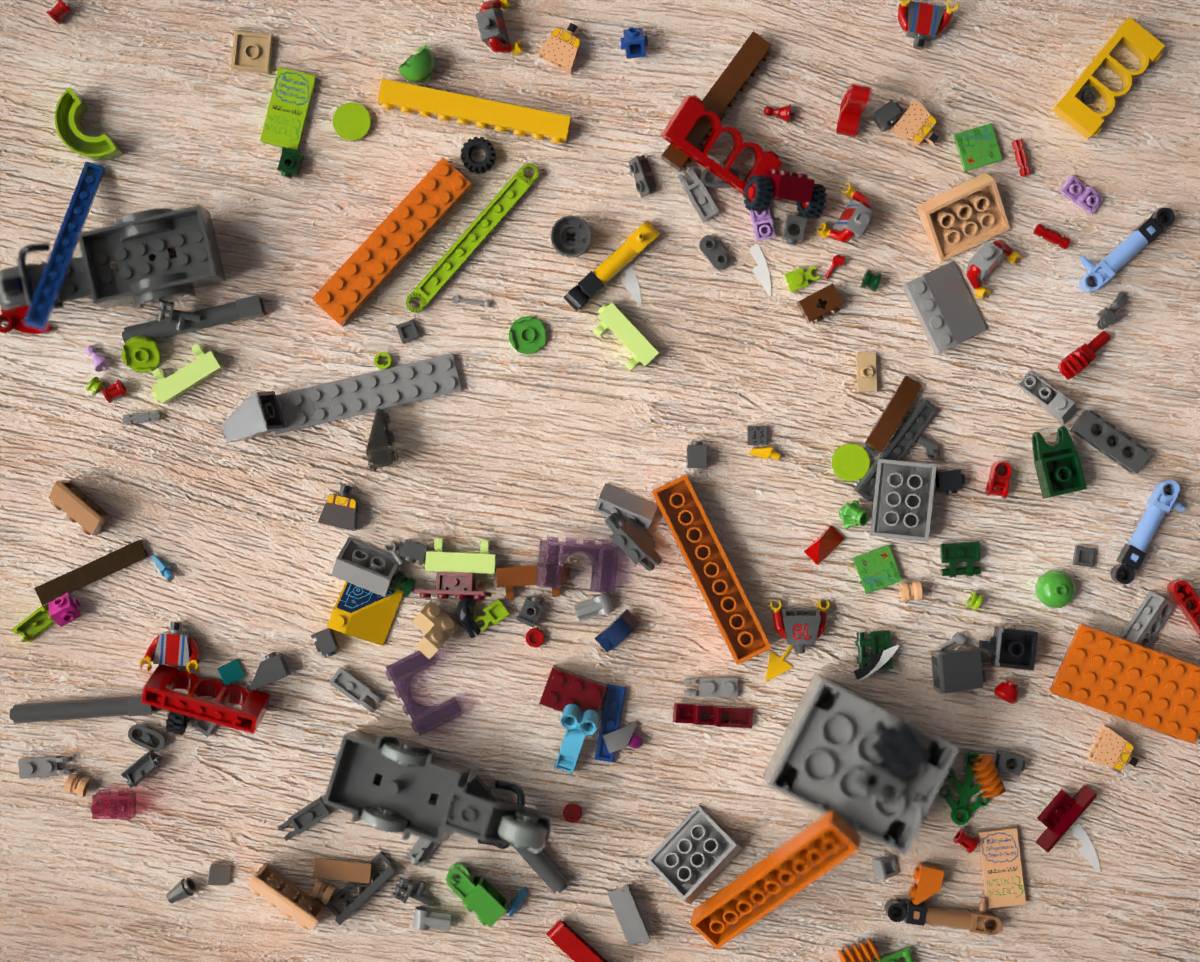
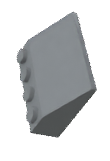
(944, 307)
(903, 500)
(694, 854)

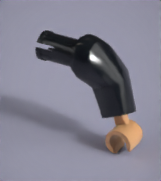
(465, 611)

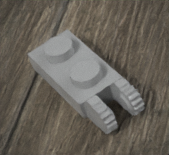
(699, 197)
(713, 687)
(354, 688)
(43, 766)

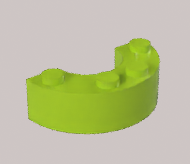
(68, 126)

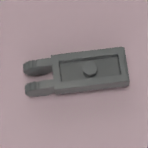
(306, 817)

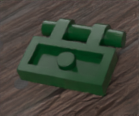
(960, 552)
(878, 641)

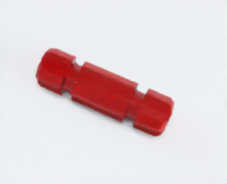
(1021, 157)
(1052, 236)

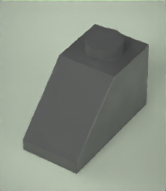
(270, 670)

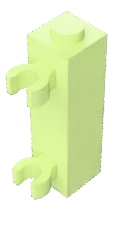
(626, 334)
(187, 377)
(460, 561)

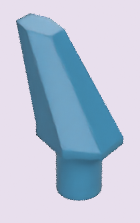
(164, 568)
(517, 902)

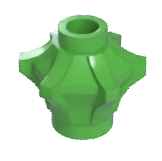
(853, 515)

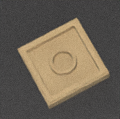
(252, 52)

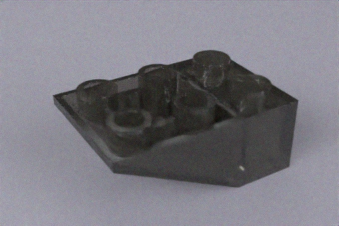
(379, 447)

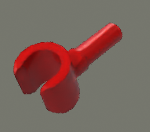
(837, 260)

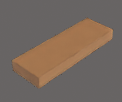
(343, 870)

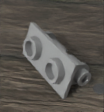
(421, 851)

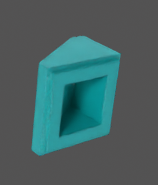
(231, 672)

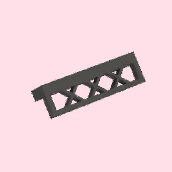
(363, 895)

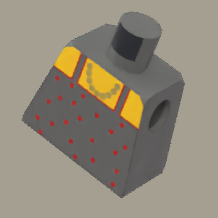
(340, 510)

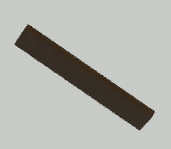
(91, 572)

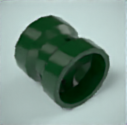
(408, 585)

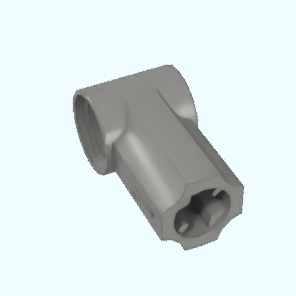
(598, 605)
(426, 918)

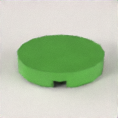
(527, 335)

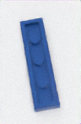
(610, 719)

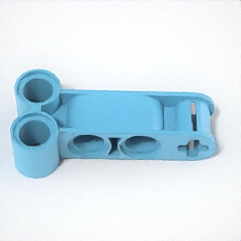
(576, 728)

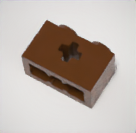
(827, 295)

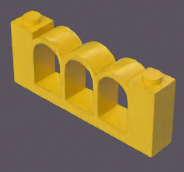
(1139, 43)

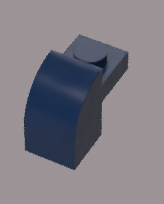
(617, 631)

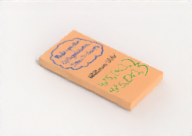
(1001, 867)

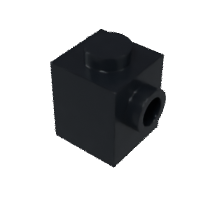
(949, 481)

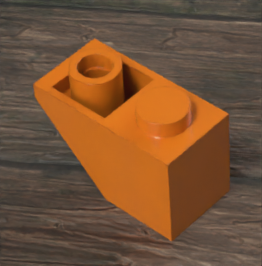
(927, 882)

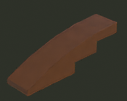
(893, 414)

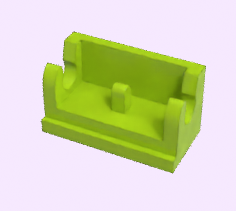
(34, 624)

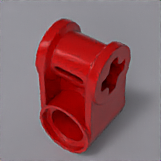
(999, 481)

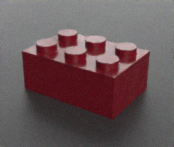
(571, 688)

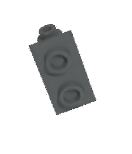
(639, 167)
(142, 766)

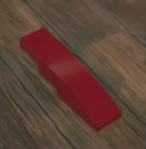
(713, 715)

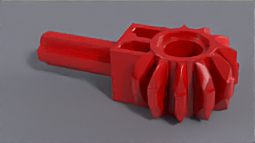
(1082, 356)

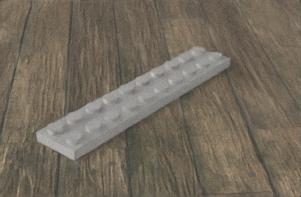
(368, 392)

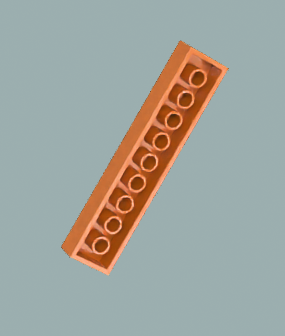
(392, 242)
(711, 569)
(775, 879)

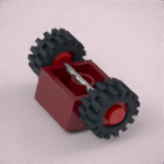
(786, 186)

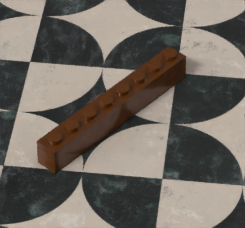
(722, 95)

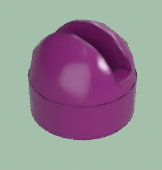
(636, 741)

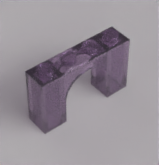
(554, 553)
(423, 717)

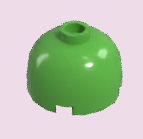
(419, 66)
(1055, 589)

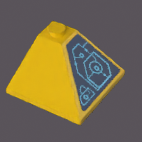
(364, 613)

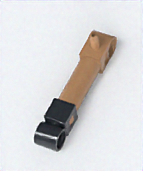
(922, 914)

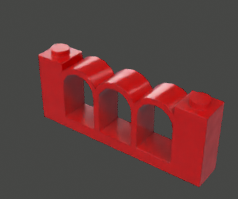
(681, 124)
(160, 693)

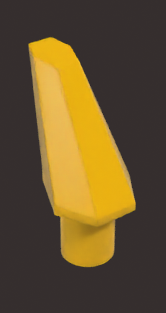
(765, 452)

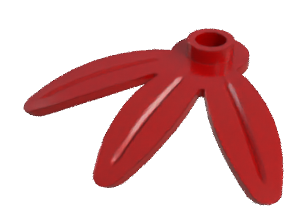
(15, 321)

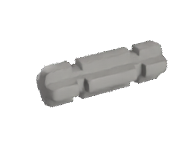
(141, 417)

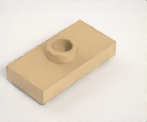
(866, 372)

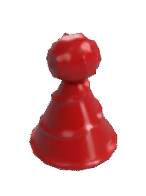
(783, 112)

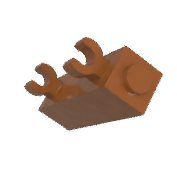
(522, 576)

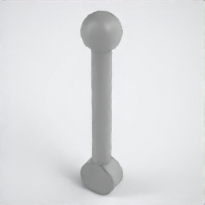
(455, 299)

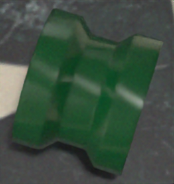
(871, 280)

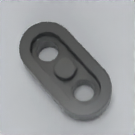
(717, 182)
(713, 253)
(147, 737)

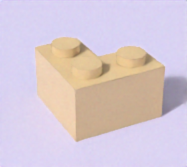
(436, 626)

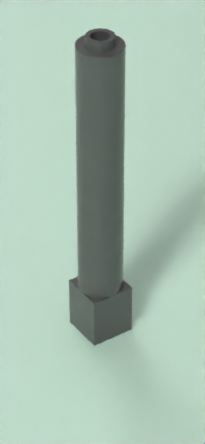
(241, 309)
(80, 709)
(538, 861)

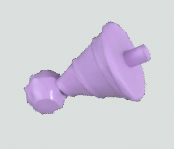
(99, 361)

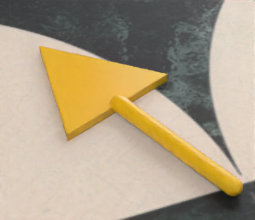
(777, 665)

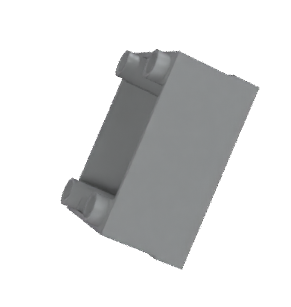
(829, 749)

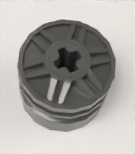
(570, 224)

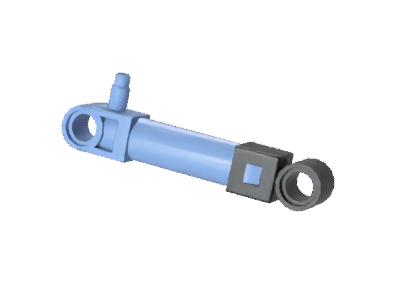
(1140, 237)
(1134, 552)

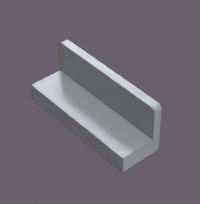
(625, 506)
(629, 915)

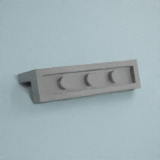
(1148, 614)

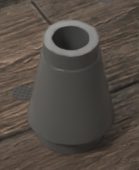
(182, 890)

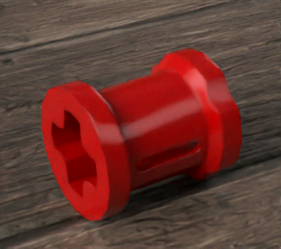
(59, 11)
(114, 391)
(966, 840)

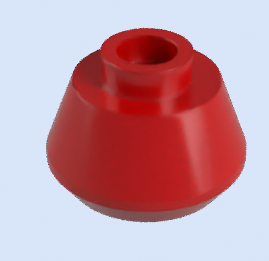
(1007, 692)

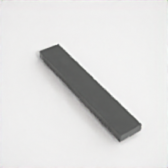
(898, 445)

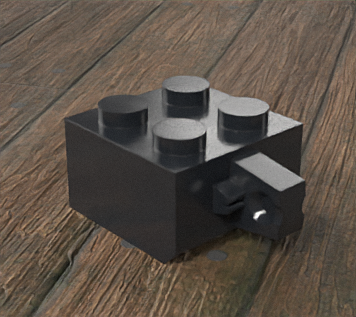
(1012, 648)
(899, 748)

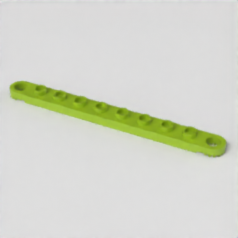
(472, 238)

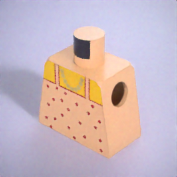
(561, 48)
(916, 125)
(1112, 750)

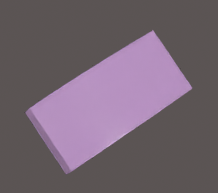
(1081, 195)
(762, 225)

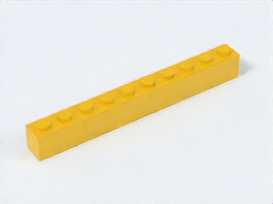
(474, 110)

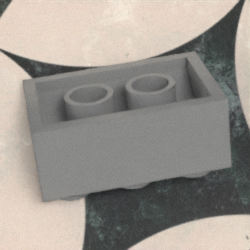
(365, 566)

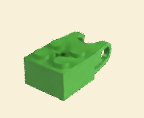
(477, 894)

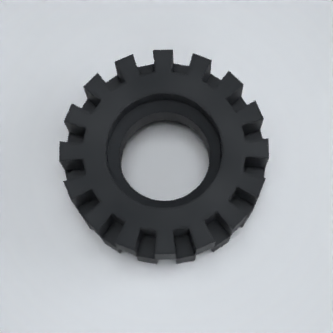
(478, 166)
(176, 723)

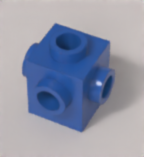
(634, 42)

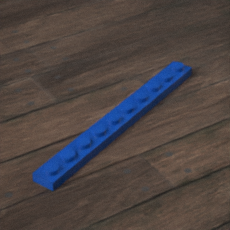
(64, 246)

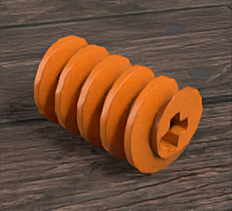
(988, 776)
(860, 954)

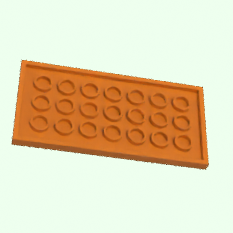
(1131, 682)

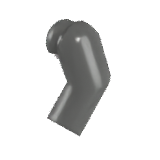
(930, 446)

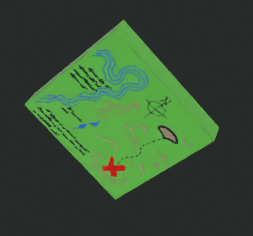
(977, 147)
(877, 569)

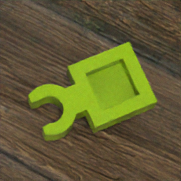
(798, 279)
(494, 612)

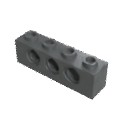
(1083, 429)

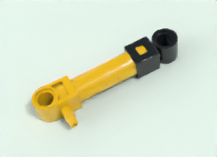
(595, 280)

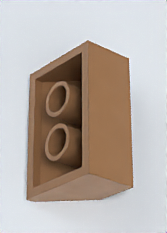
(79, 507)

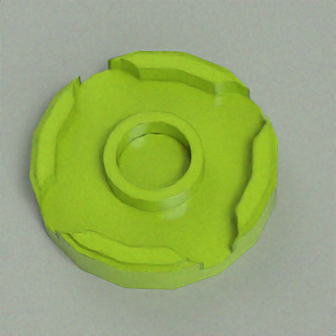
(352, 121)
(141, 354)
(850, 462)

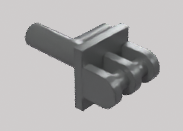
(181, 315)
(1108, 316)
(409, 892)

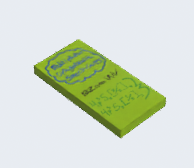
(288, 108)

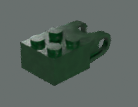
(1057, 460)

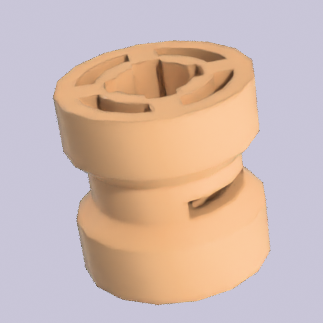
(910, 591)
(77, 785)
(322, 891)

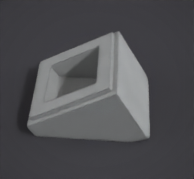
(885, 867)
(219, 874)

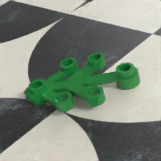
(964, 792)

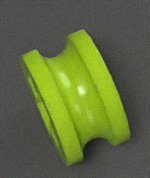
(383, 354)
(95, 386)
(974, 600)

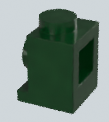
(297, 160)

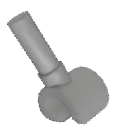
(394, 553)
(958, 637)
(921, 803)

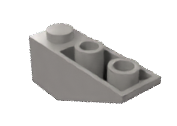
(1048, 397)

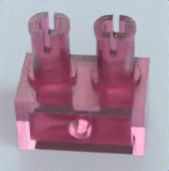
(113, 805)

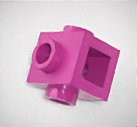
(64, 609)

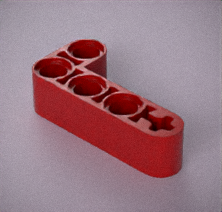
(851, 108)
(1181, 600)
(573, 944)

